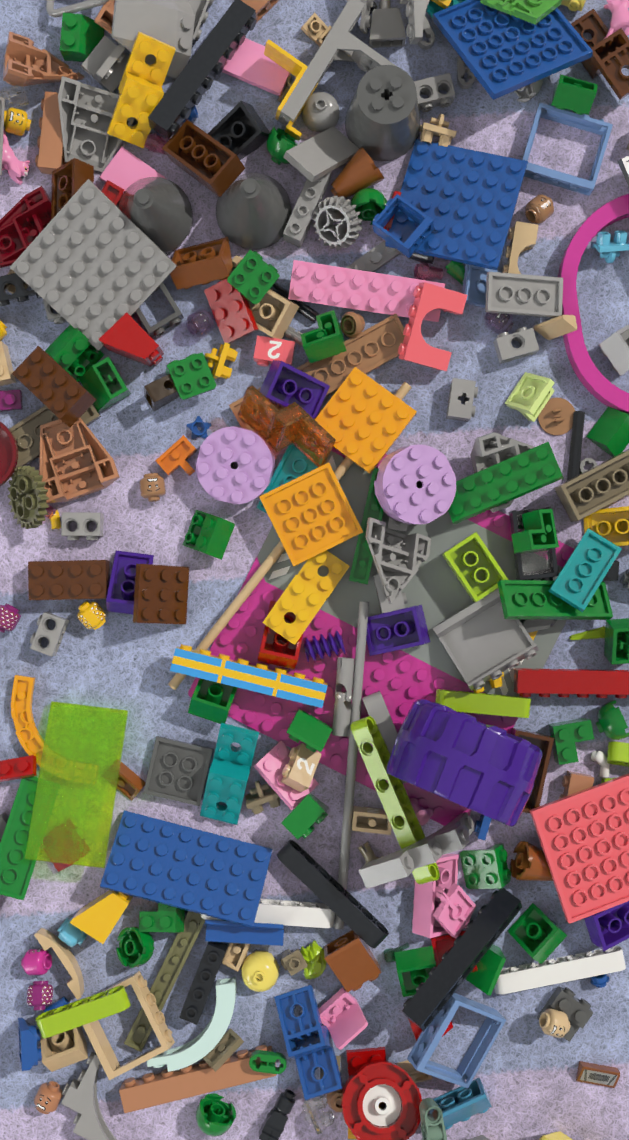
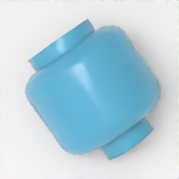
(70, 934)

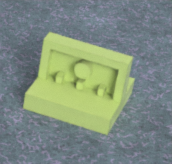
(531, 395)

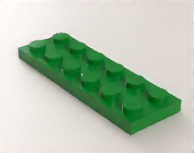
(504, 482)
(533, 601)
(14, 868)

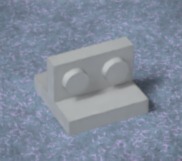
(106, 63)

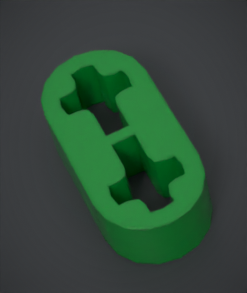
(267, 1062)

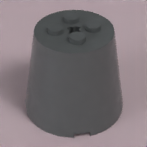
(380, 125)

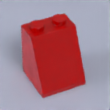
(132, 342)

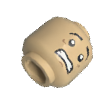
(554, 1023)

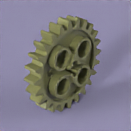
(28, 497)

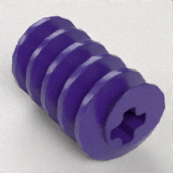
(323, 646)

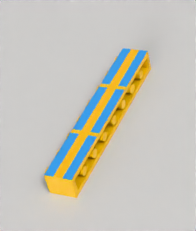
(248, 676)

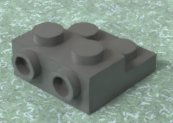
(576, 1010)

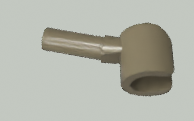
(288, 85)

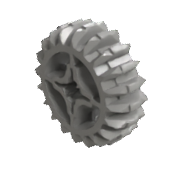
(332, 211)

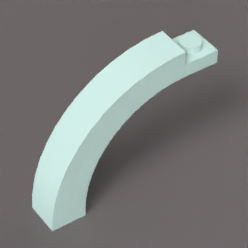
(200, 1046)

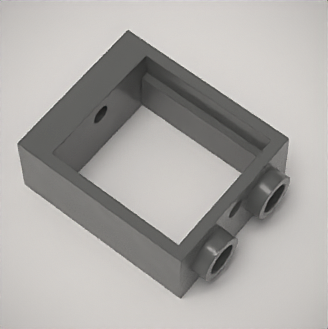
(172, 320)

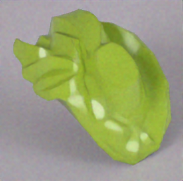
(315, 959)

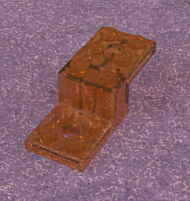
(286, 426)

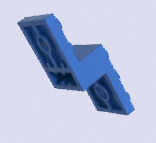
(308, 1042)

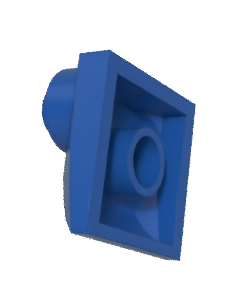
(28, 1050)

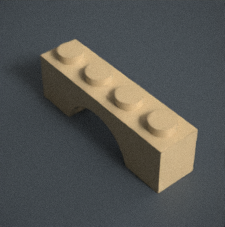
(523, 238)

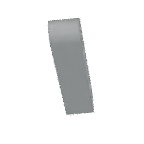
(377, 709)

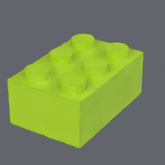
(474, 566)

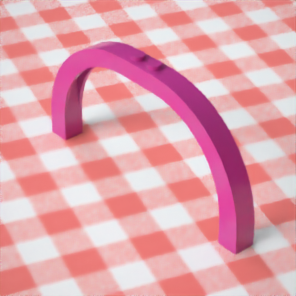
(574, 342)

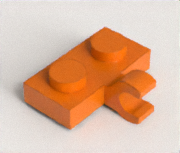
(177, 456)

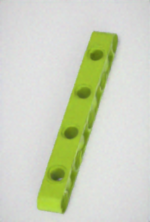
(392, 795)

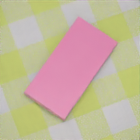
(256, 69)
(127, 169)

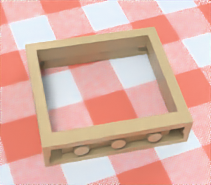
(156, 1018)

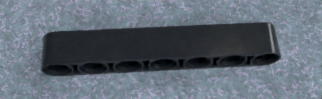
(332, 894)

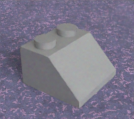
(617, 350)

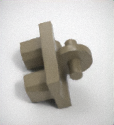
(261, 795)

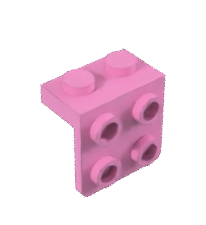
(342, 1018)

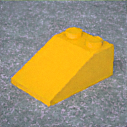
(610, 524)

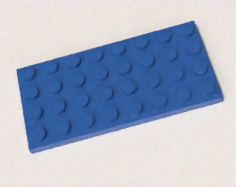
(187, 868)

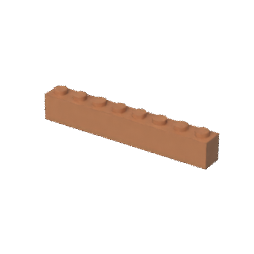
(189, 1081)

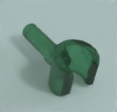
(389, 954)

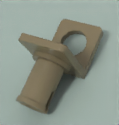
(369, 855)

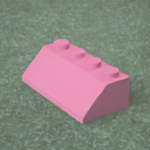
(426, 901)

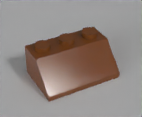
(202, 263)

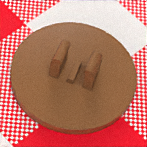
(556, 416)

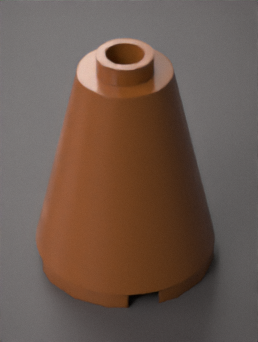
(356, 175)
(529, 863)

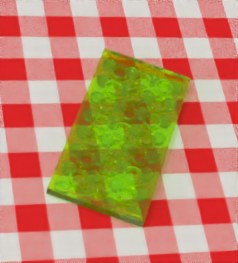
(77, 785)

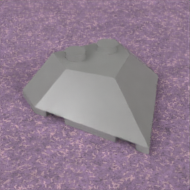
(493, 449)
(395, 555)

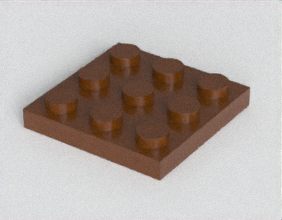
(160, 594)

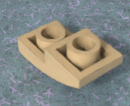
(316, 29)

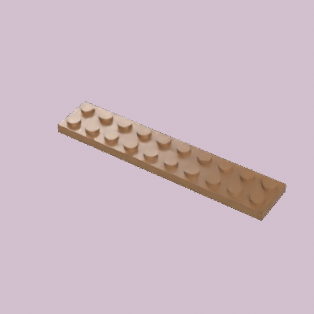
(365, 352)

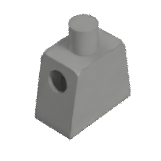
(386, 27)

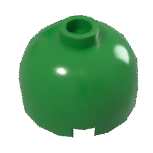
(278, 143)
(368, 203)
(611, 721)
(134, 947)
(214, 1115)

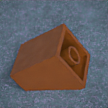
(351, 961)

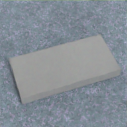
(321, 153)

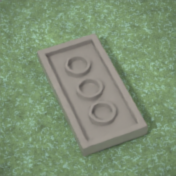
(524, 294)

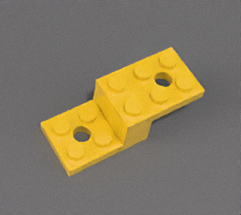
(140, 89)
(305, 595)

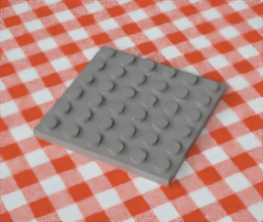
(93, 263)

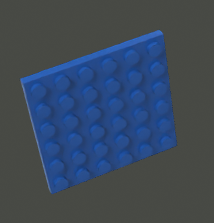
(507, 50)
(467, 197)

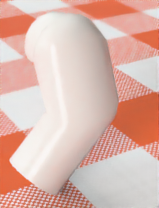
(601, 759)

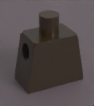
(158, 395)

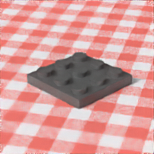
(178, 770)

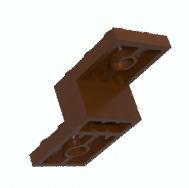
(608, 54)

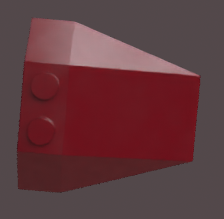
(23, 225)

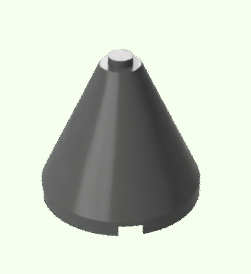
(158, 211)
(253, 211)

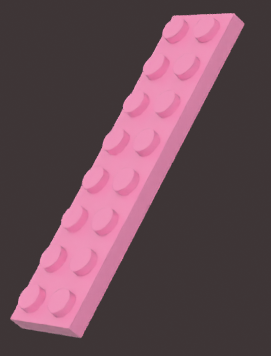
(355, 289)

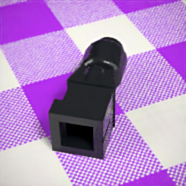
(277, 1117)

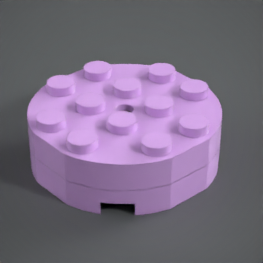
(217, 470)
(415, 484)

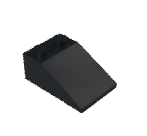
(241, 130)

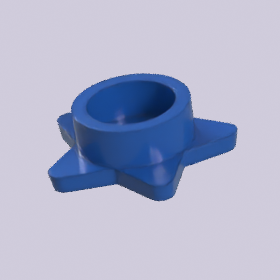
(199, 423)

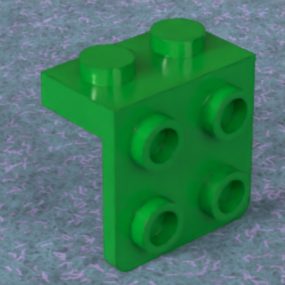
(253, 277)
(191, 376)
(485, 868)

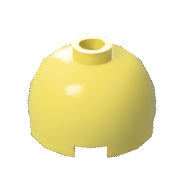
(260, 971)

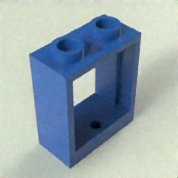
(416, 238)

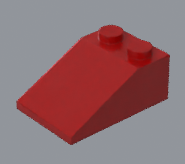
(277, 649)

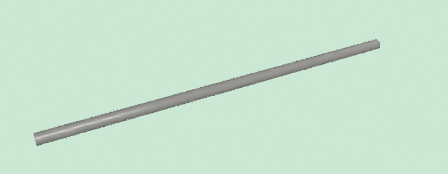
(352, 751)

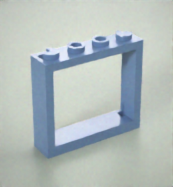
(575, 120)
(476, 1053)

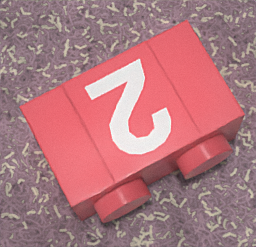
(272, 349)

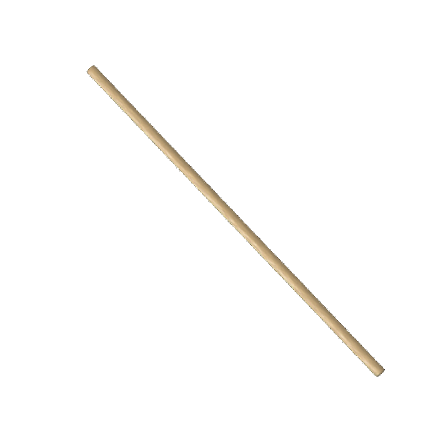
(262, 571)

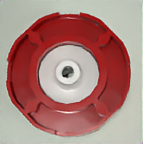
(377, 1083)

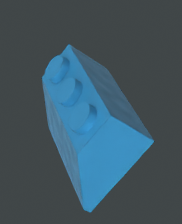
(463, 1103)

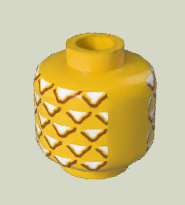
(91, 615)

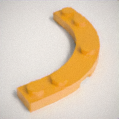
(23, 717)

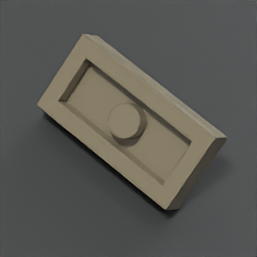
(223, 1050)

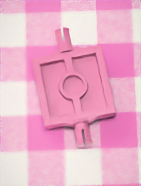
(454, 910)

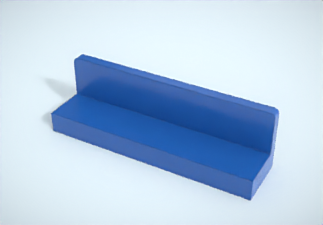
(236, 933)

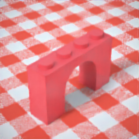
(414, 347)

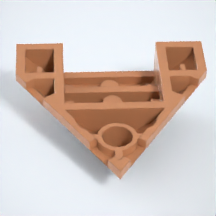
(30, 66)

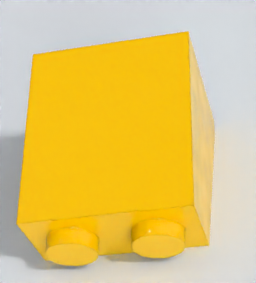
(101, 914)

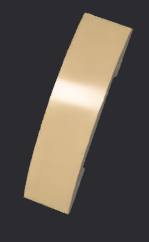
(47, 940)

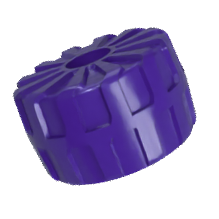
(465, 761)

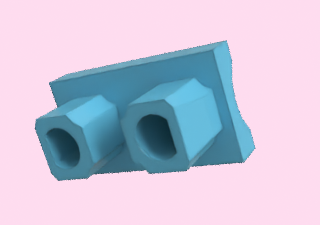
(610, 248)

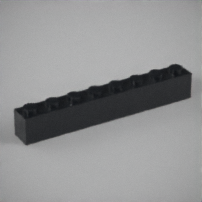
(202, 69)
(462, 958)

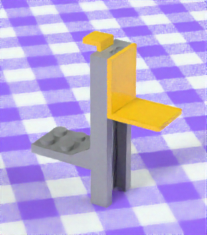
(337, 46)

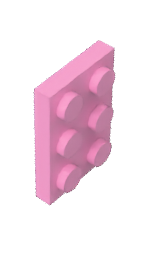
(271, 769)

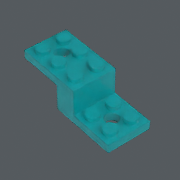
(229, 773)

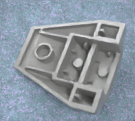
(162, 19)
(85, 122)

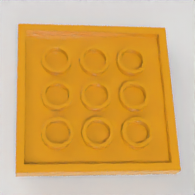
(364, 419)
(311, 514)

